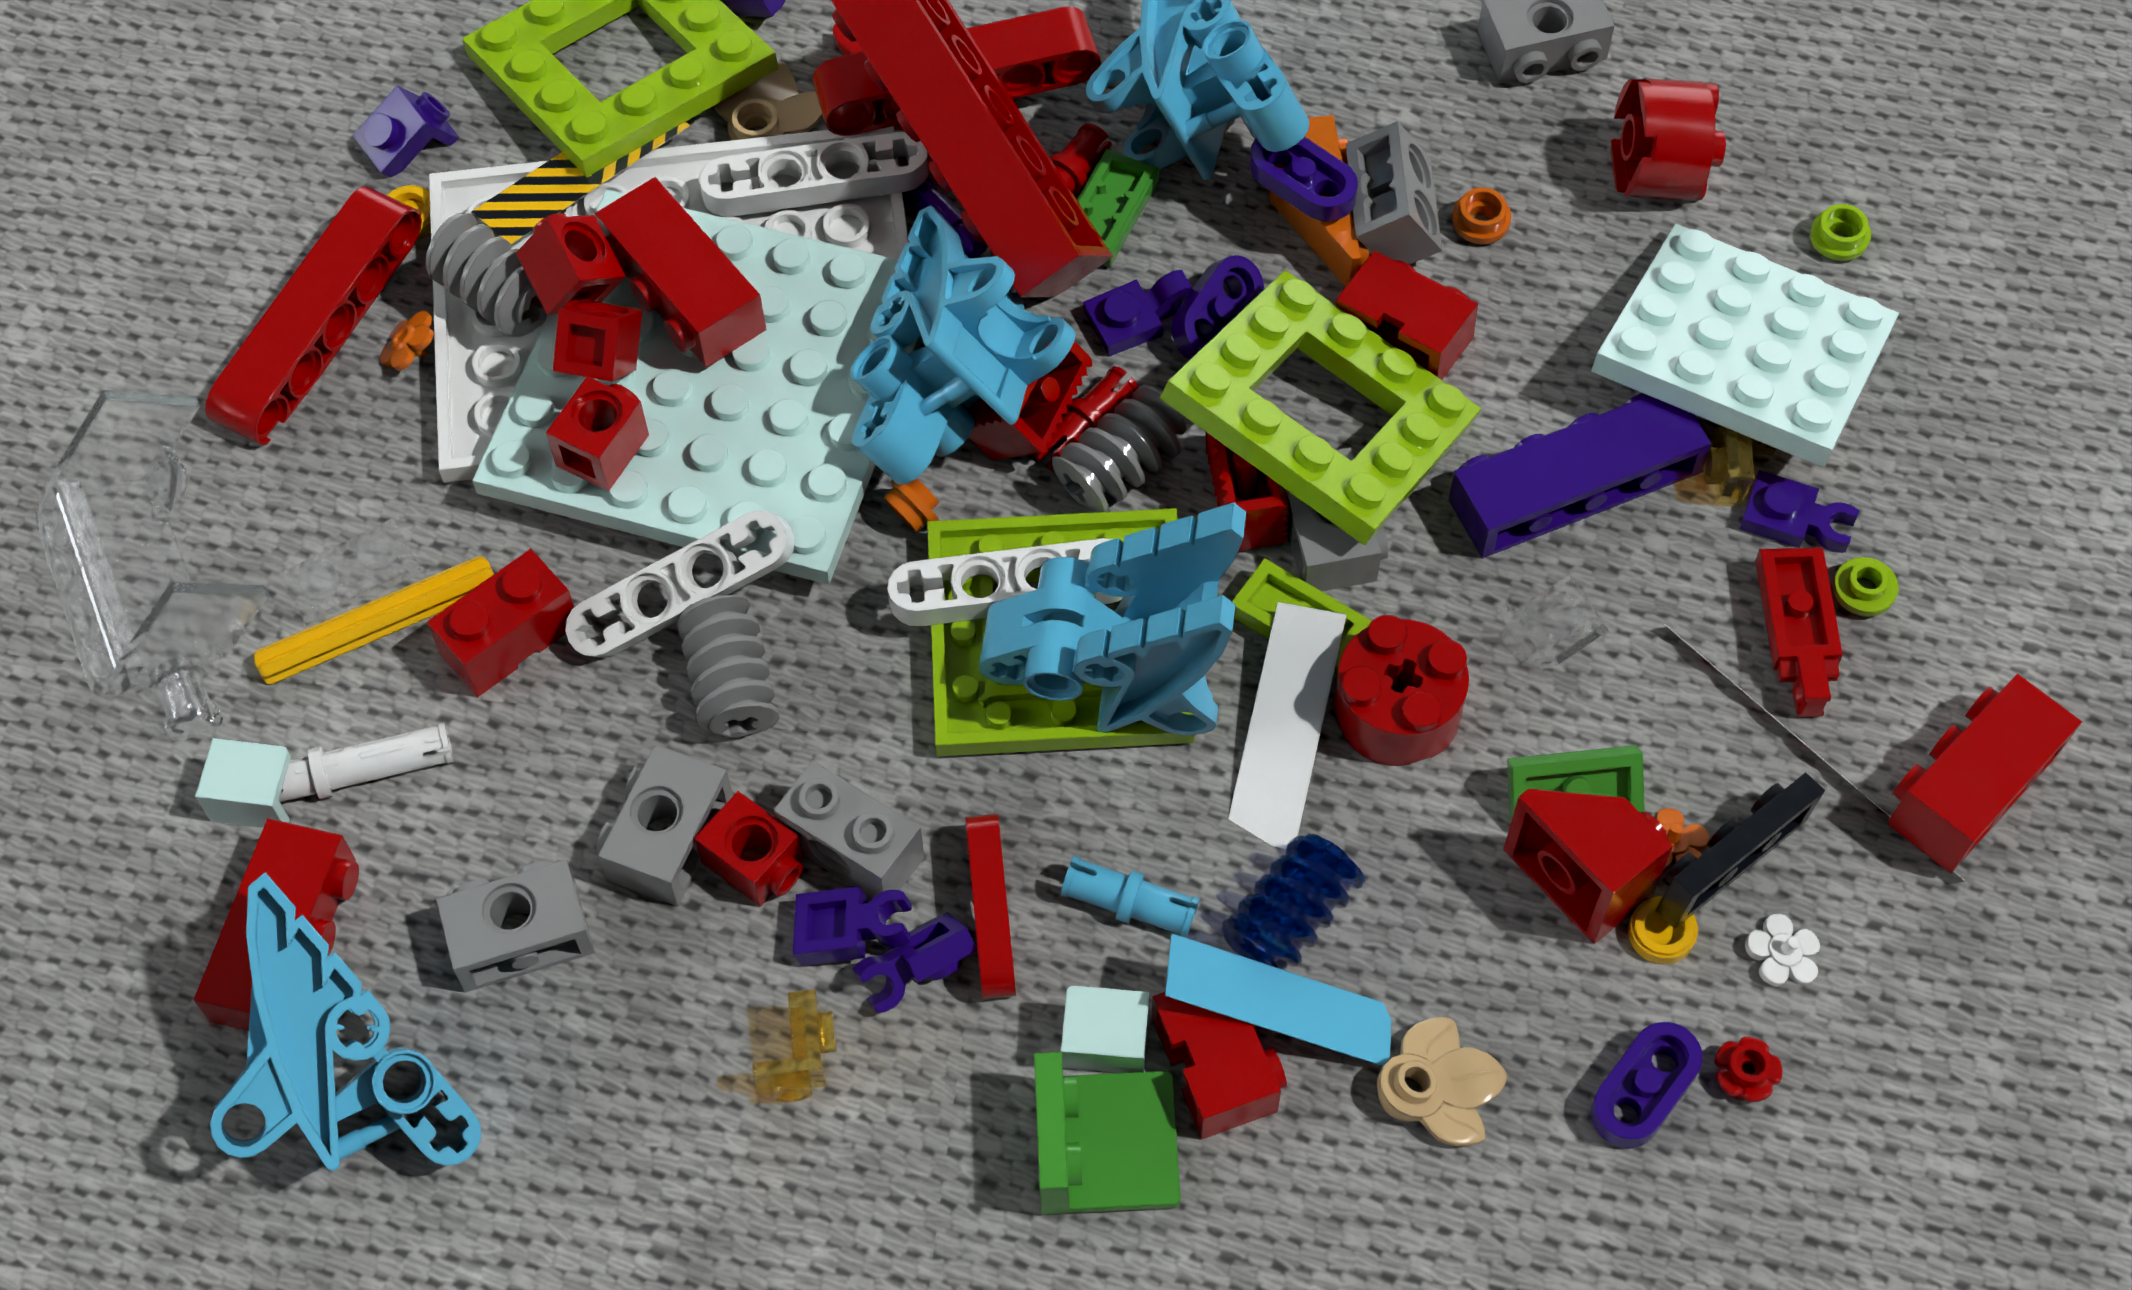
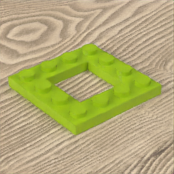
(593, 134)
(1355, 495)
(993, 718)

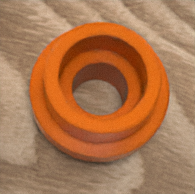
(1481, 202)
(912, 503)

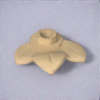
(770, 104)
(1451, 1080)

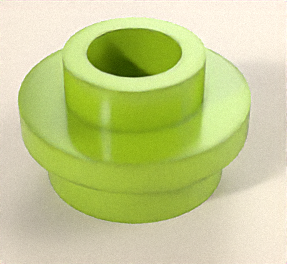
(1844, 219)
(1860, 599)

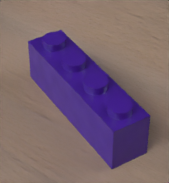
(1576, 472)

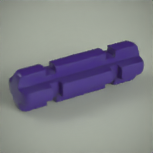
(928, 195)

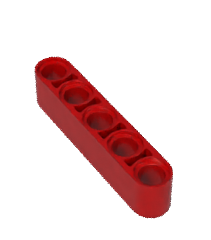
(1025, 52)
(313, 314)

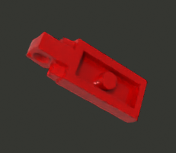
(1800, 623)

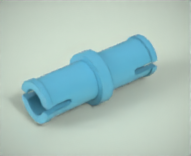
(1129, 896)

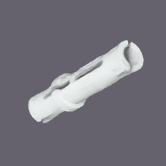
(365, 762)

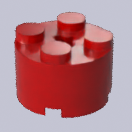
(1666, 139)
(1408, 659)

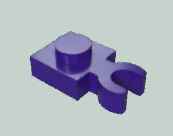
(1788, 511)
(840, 921)

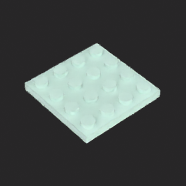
(1747, 344)

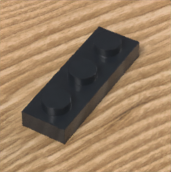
(1737, 848)

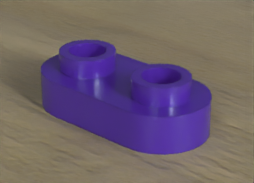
(1307, 176)
(1210, 307)
(1644, 1087)

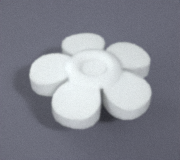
(1782, 952)

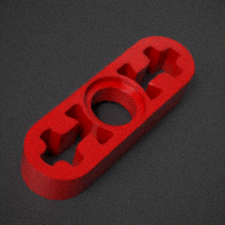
(990, 906)

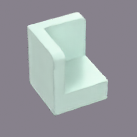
(243, 783)
(1105, 1029)

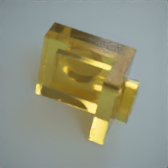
(1731, 465)
(811, 1037)

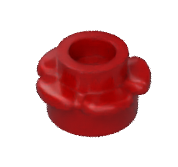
(1745, 1086)

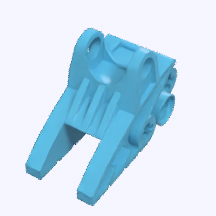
(1195, 74)
(974, 349)
(1146, 652)
(291, 1040)

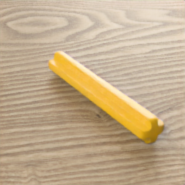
(369, 621)

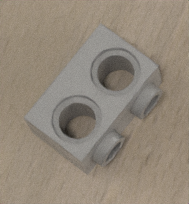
(1394, 195)

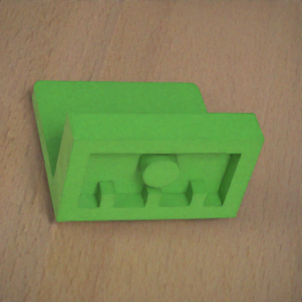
(1105, 1140)

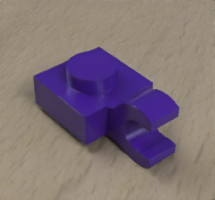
(1130, 316)
(930, 955)

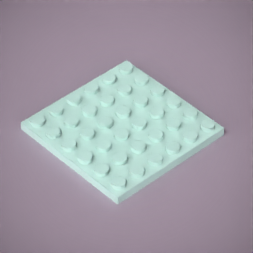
(729, 438)

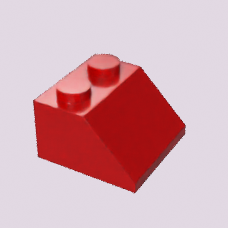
(1588, 854)

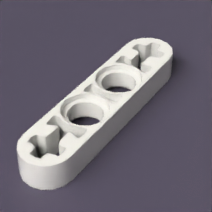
(813, 164)
(1006, 567)
(676, 576)

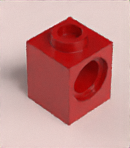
(569, 261)
(597, 340)
(601, 454)
(743, 826)

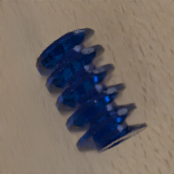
(1290, 899)

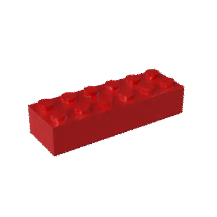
(975, 140)

